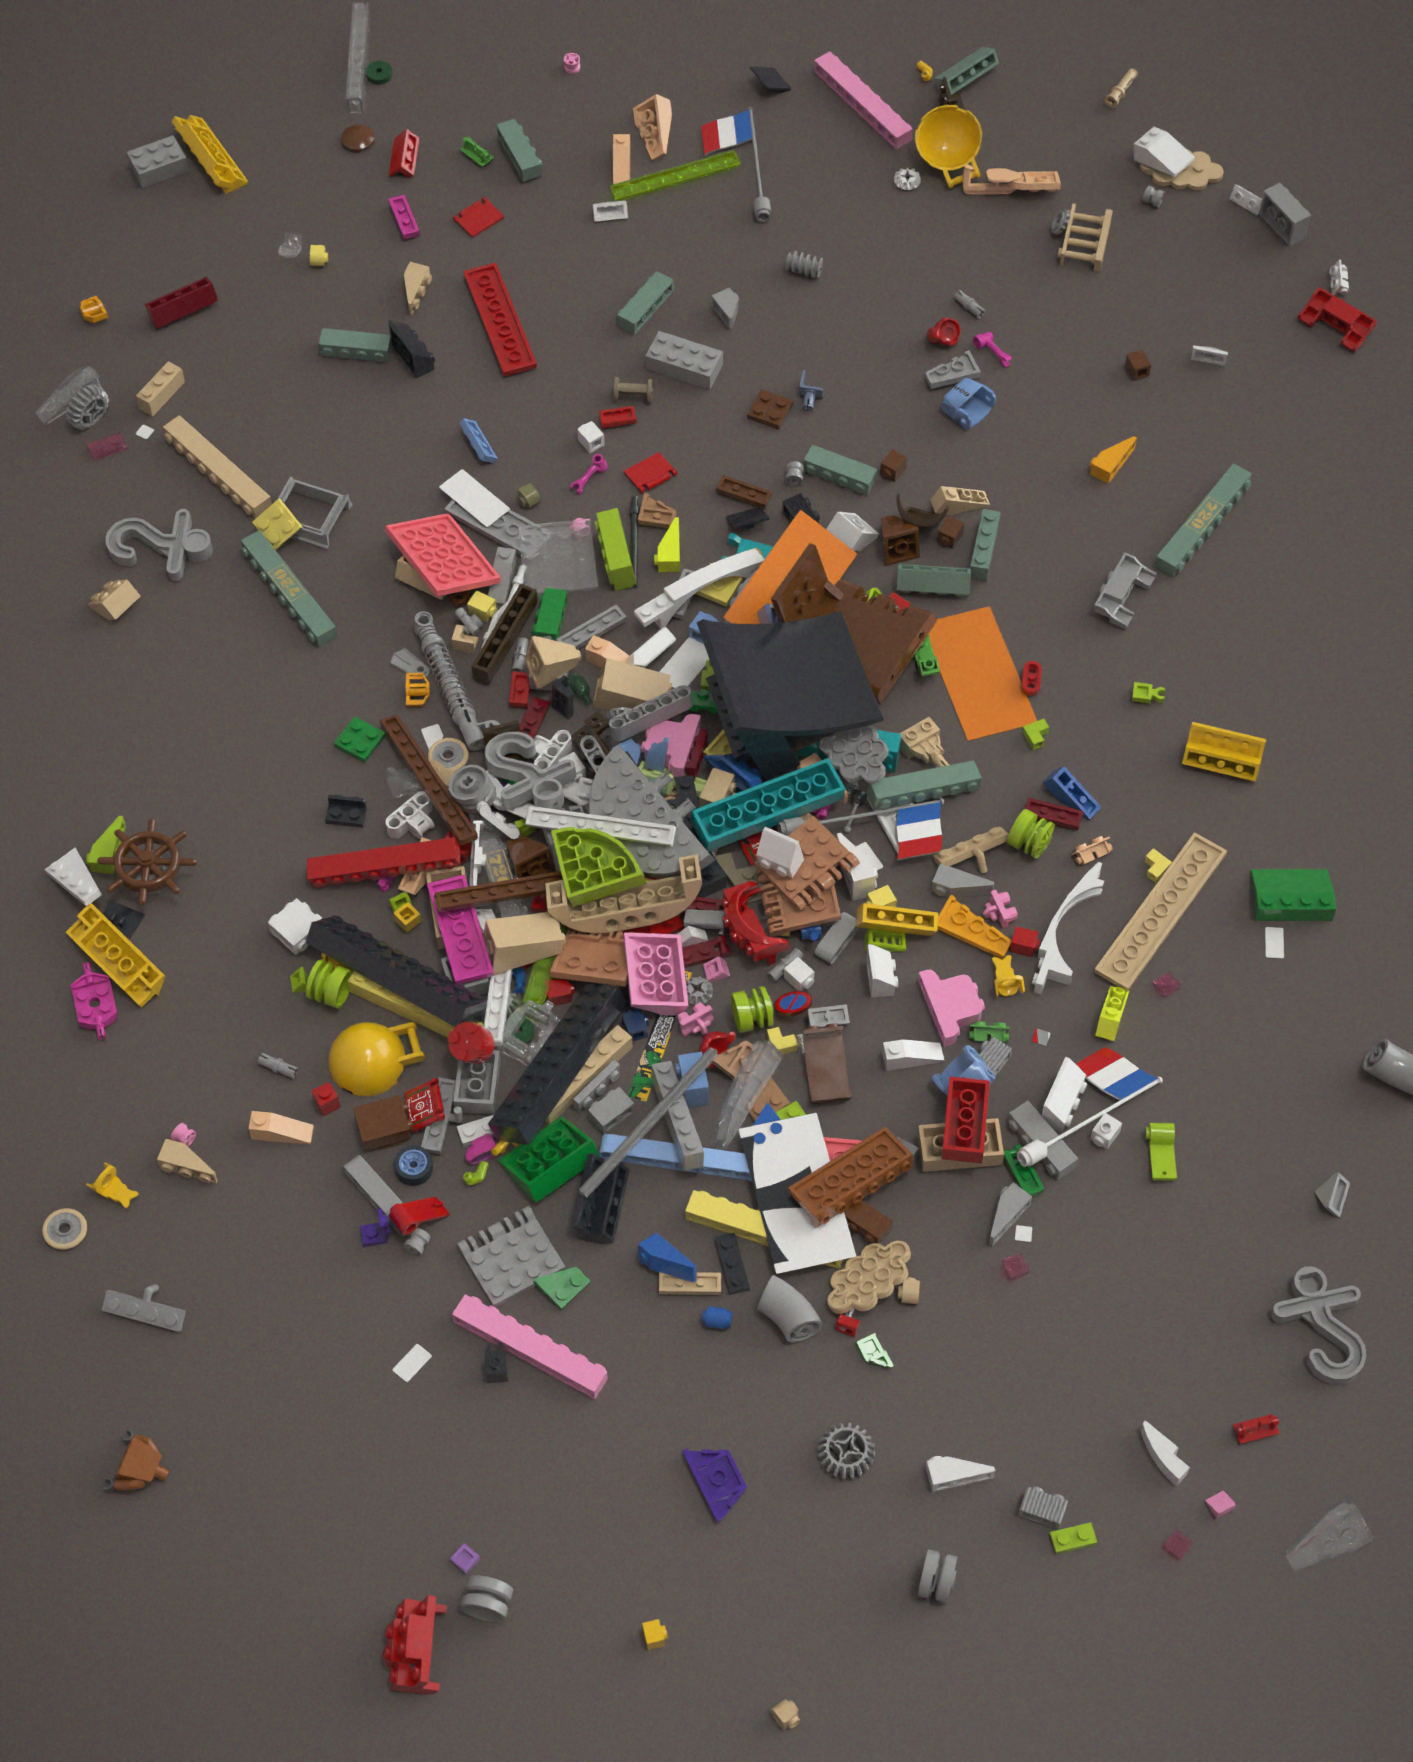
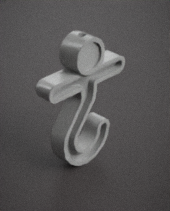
(178, 546)
(532, 783)
(1315, 1306)

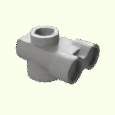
(471, 623)

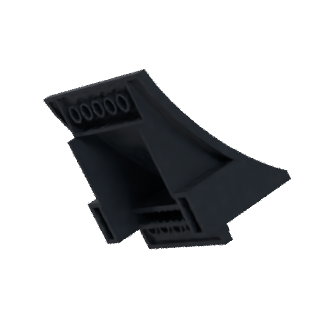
(786, 686)

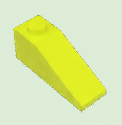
(668, 550)

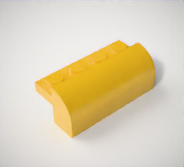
(1224, 751)

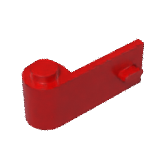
(410, 1214)

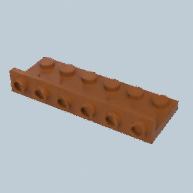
(852, 1176)

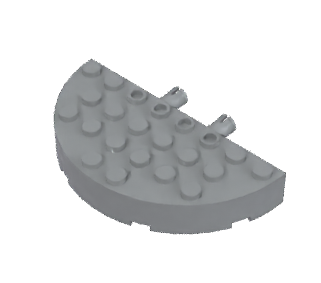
(626, 793)

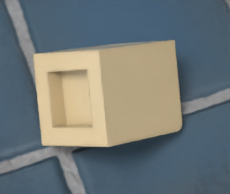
(463, 642)

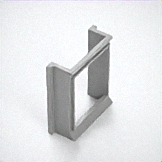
(308, 534)

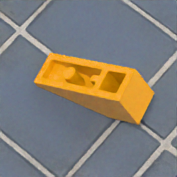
(1111, 460)

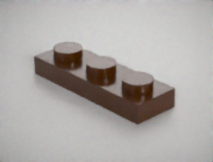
(744, 491)

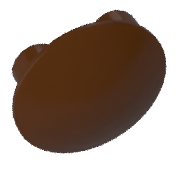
(357, 137)

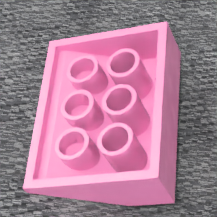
(656, 972)

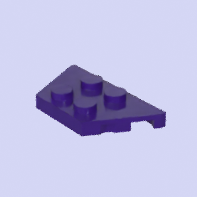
(717, 1479)

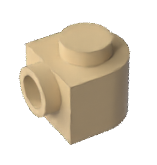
(909, 1291)
(785, 1714)

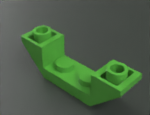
(925, 659)

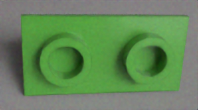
(475, 152)
(981, 1030)

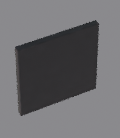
(770, 78)
(747, 518)
(123, 918)

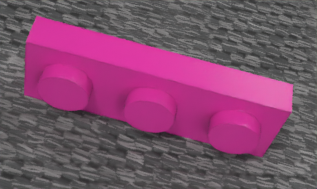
(404, 217)

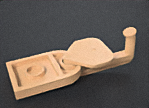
(1016, 180)

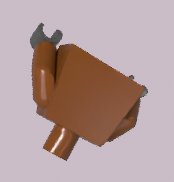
(137, 1465)

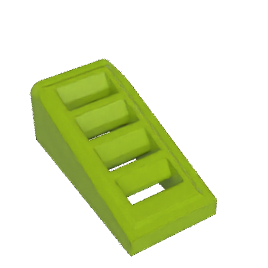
(885, 935)

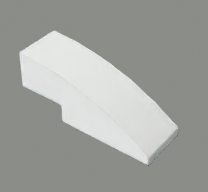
(1164, 1454)

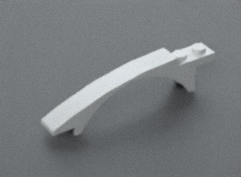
(665, 605)
(1051, 962)

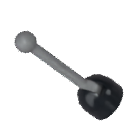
(858, 798)

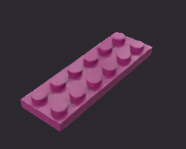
(461, 936)

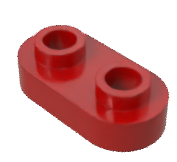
(1031, 679)

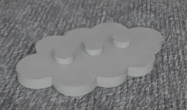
(856, 753)

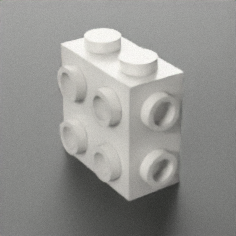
(293, 925)

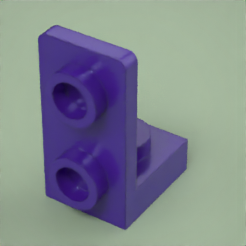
(376, 1233)

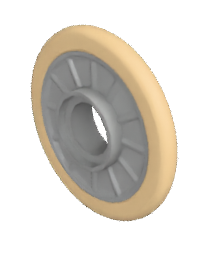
(451, 745)
(67, 1240)

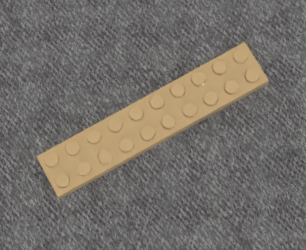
(1160, 912)

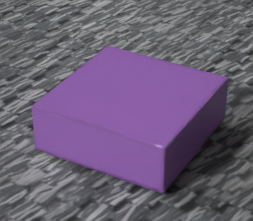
(465, 1558)

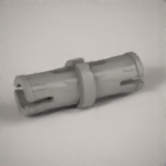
(969, 304)
(519, 655)
(778, 970)
(278, 1065)

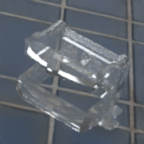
(540, 1016)

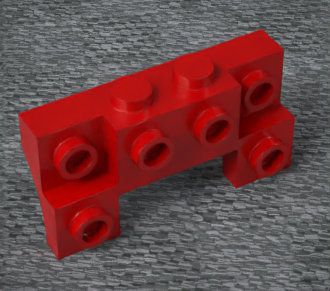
(1340, 316)

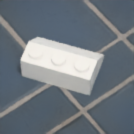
(1064, 1095)

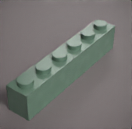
(924, 785)

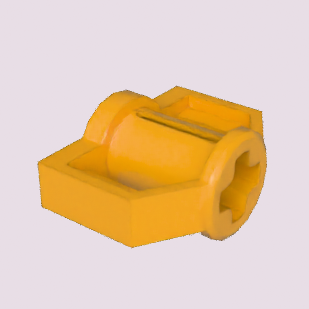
(93, 310)
(416, 689)

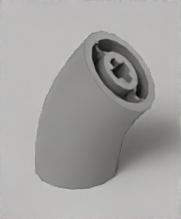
(1390, 1065)
(789, 1311)

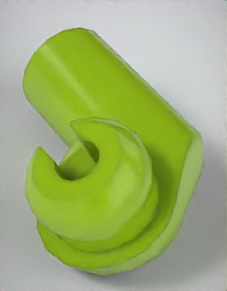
(478, 1176)

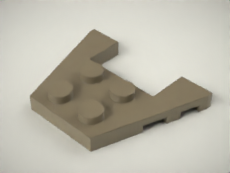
(740, 875)

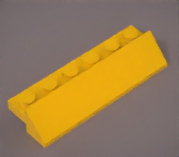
(210, 153)
(116, 955)

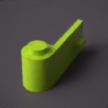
(1162, 1153)

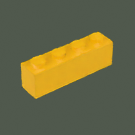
(897, 919)

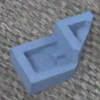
(657, 755)

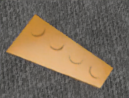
(964, 925)

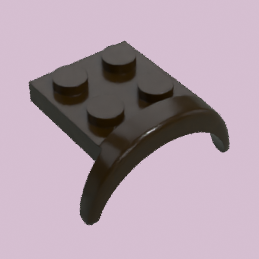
(919, 517)

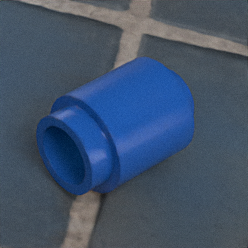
(717, 1317)

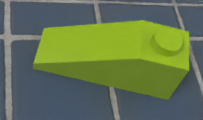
(105, 847)

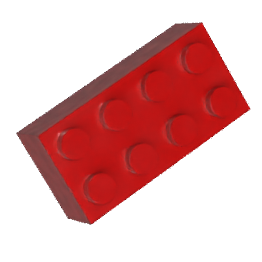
(965, 1120)

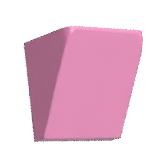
(716, 969)
(1220, 1504)

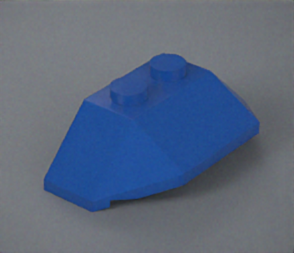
(744, 775)

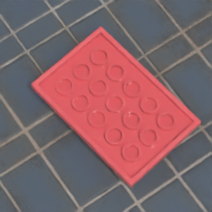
(442, 554)

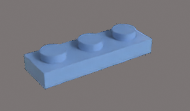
(478, 440)

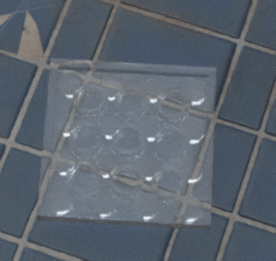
(558, 556)

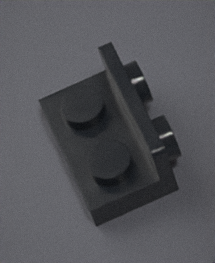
(562, 697)
(346, 811)

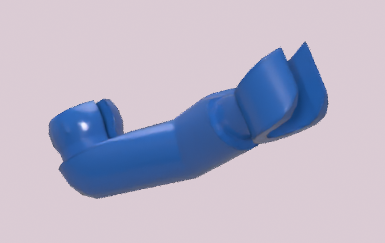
(520, 975)

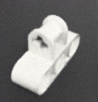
(559, 745)
(416, 823)

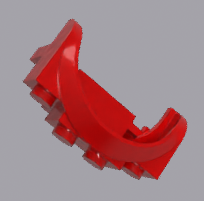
(746, 927)
(411, 1643)

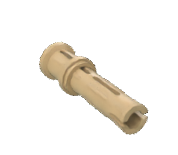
(1118, 92)

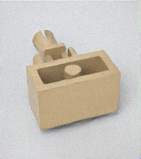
(923, 742)

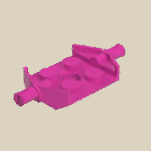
(93, 988)

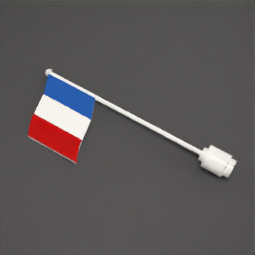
(1111, 1075)

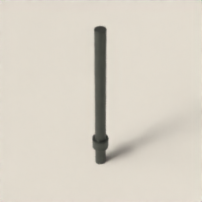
(634, 514)

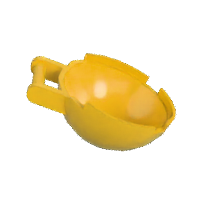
(949, 140)
(371, 1057)

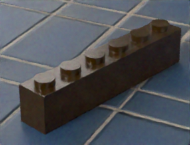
(504, 634)

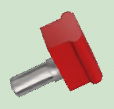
(847, 1324)

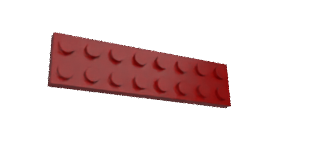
(500, 319)

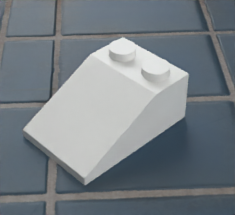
(1162, 152)
(862, 877)

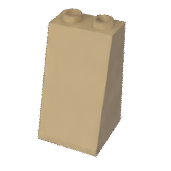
(627, 685)
(522, 940)

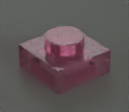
(1166, 984)
(1015, 1266)
(1178, 1545)

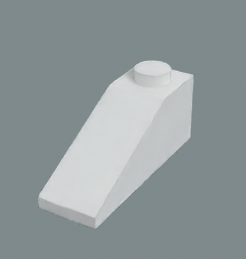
(910, 1054)
(954, 1472)

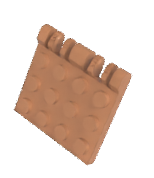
(821, 856)
(819, 911)
(592, 958)

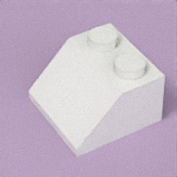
(852, 530)
(779, 853)
(880, 972)

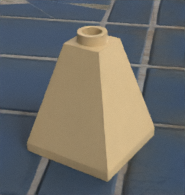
(549, 659)

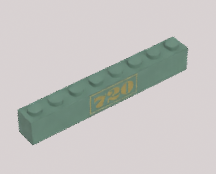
(1203, 520)
(288, 588)

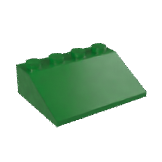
(1293, 895)
(549, 1159)

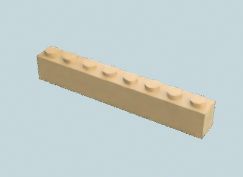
(217, 467)

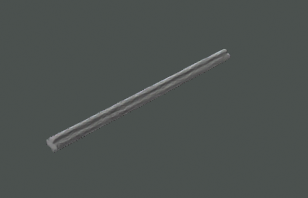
(648, 1121)

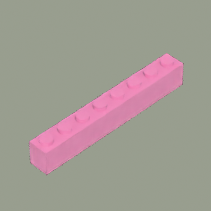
(863, 100)
(530, 1346)

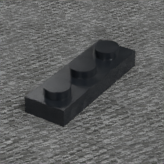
(732, 1263)

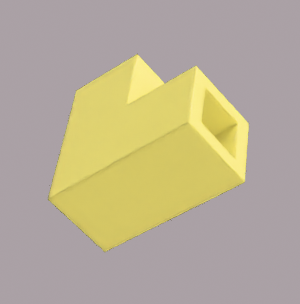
(1158, 864)
(783, 1044)

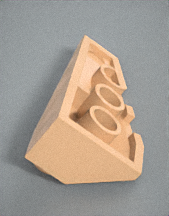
(654, 122)

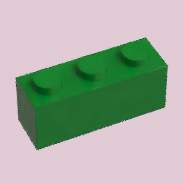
(551, 613)

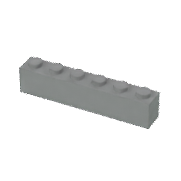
(678, 1118)

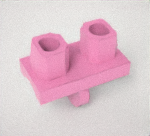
(997, 911)
(696, 1022)

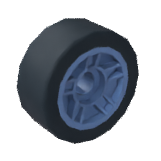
(409, 1157)

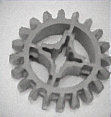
(87, 407)
(861, 1460)

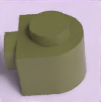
(528, 496)

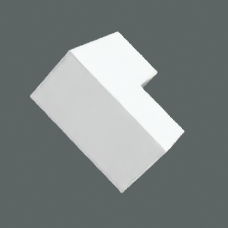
(692, 935)

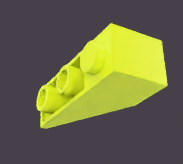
(1112, 1013)

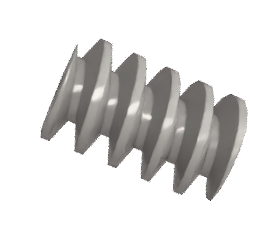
(804, 265)

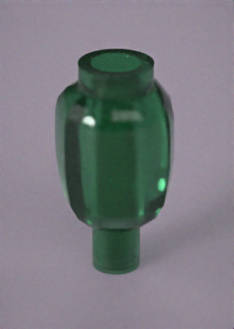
(580, 688)

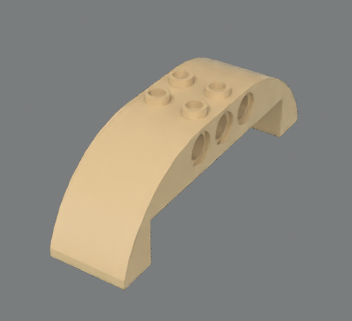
(630, 908)

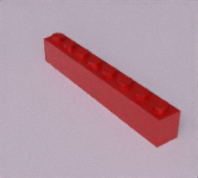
(383, 862)

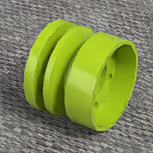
(1028, 832)
(328, 984)
(752, 1009)

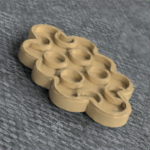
(1194, 176)
(869, 1277)

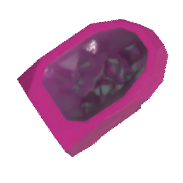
(480, 1149)

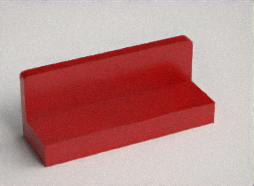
(404, 154)

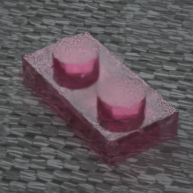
(107, 446)

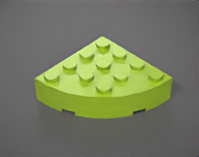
(594, 864)

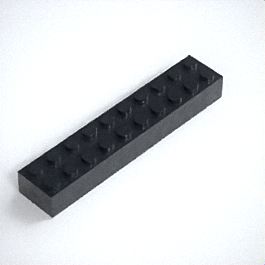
(396, 971)
(557, 1063)

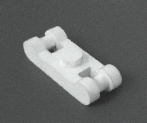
(497, 820)

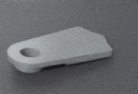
(408, 662)

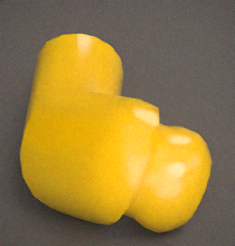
(926, 71)

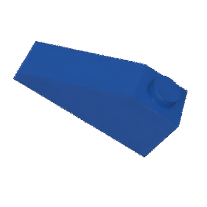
(1071, 792)
(664, 1258)

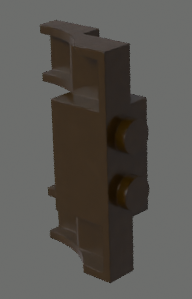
(594, 727)

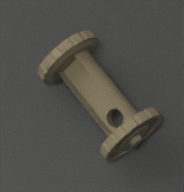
(631, 389)

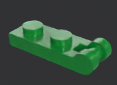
(1024, 1176)

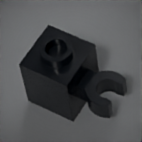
(496, 1365)

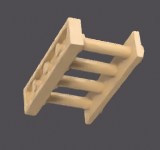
(1099, 246)

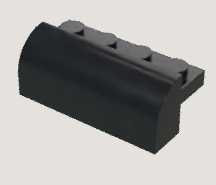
(599, 1214)

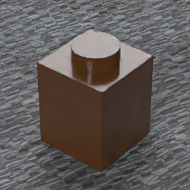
(1138, 365)
(893, 465)
(950, 532)

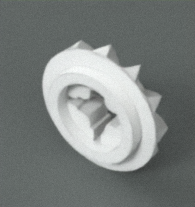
(901, 181)

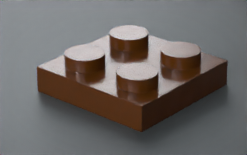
(770, 409)

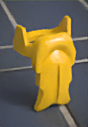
(1006, 982)
(110, 1186)

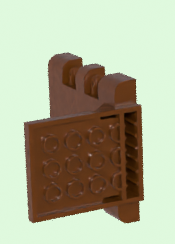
(880, 635)

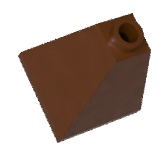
(899, 540)
(529, 857)

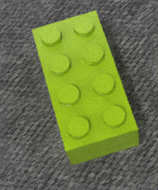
(615, 549)

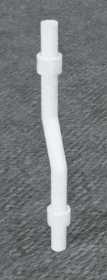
(516, 582)

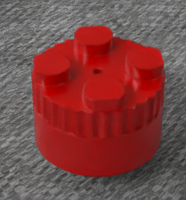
(471, 1043)

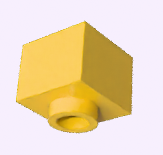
(407, 917)
(654, 1634)

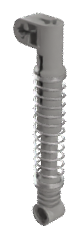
(462, 713)

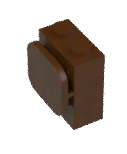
(383, 1123)

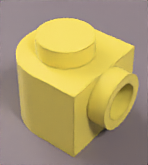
(318, 256)

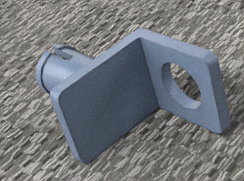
(809, 392)

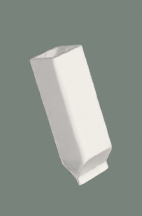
(652, 648)

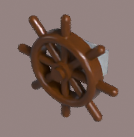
(148, 864)

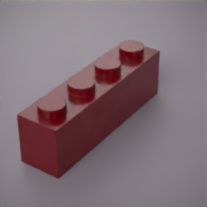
(181, 302)

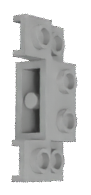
(1119, 585)

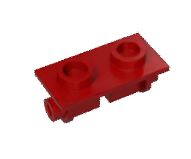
(1256, 1428)

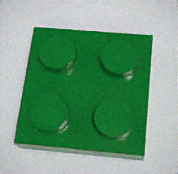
(359, 739)

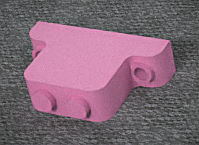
(681, 741)
(951, 1003)

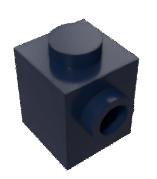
(635, 1024)

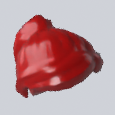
(944, 332)
(717, 1040)

